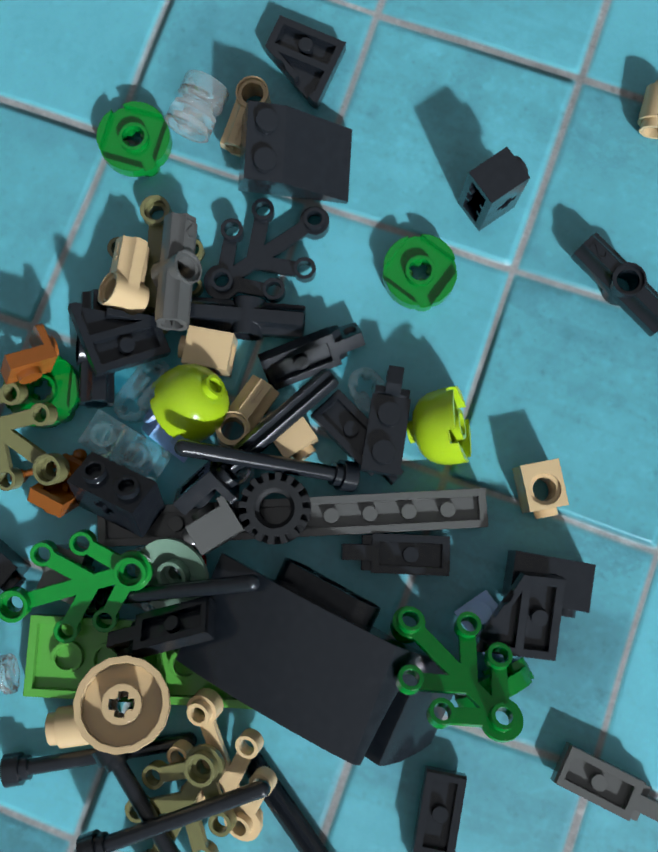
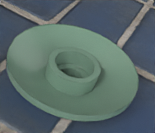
(166, 556)

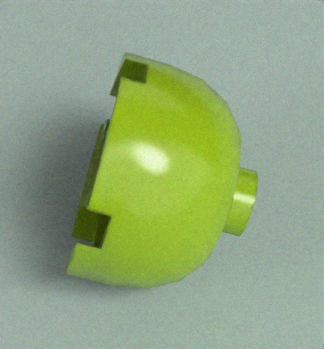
(190, 402)
(440, 427)

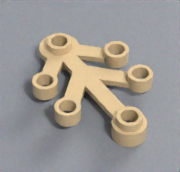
(203, 711)

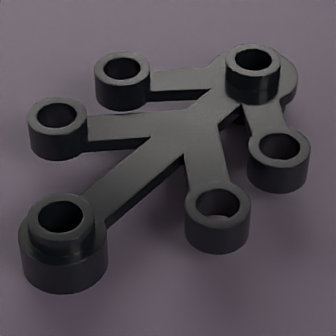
(262, 256)

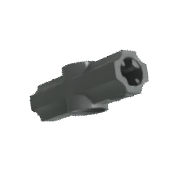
(176, 272)

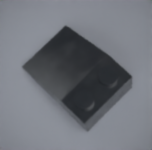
(293, 154)

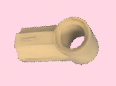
(246, 88)
(124, 284)
(248, 408)

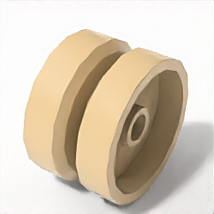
(97, 702)

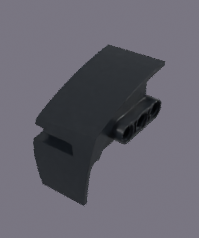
(316, 664)

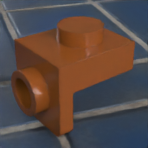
(31, 363)
(56, 498)

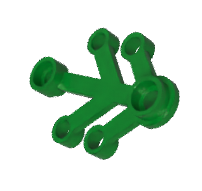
(82, 583)
(460, 677)

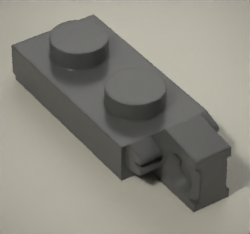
(604, 784)

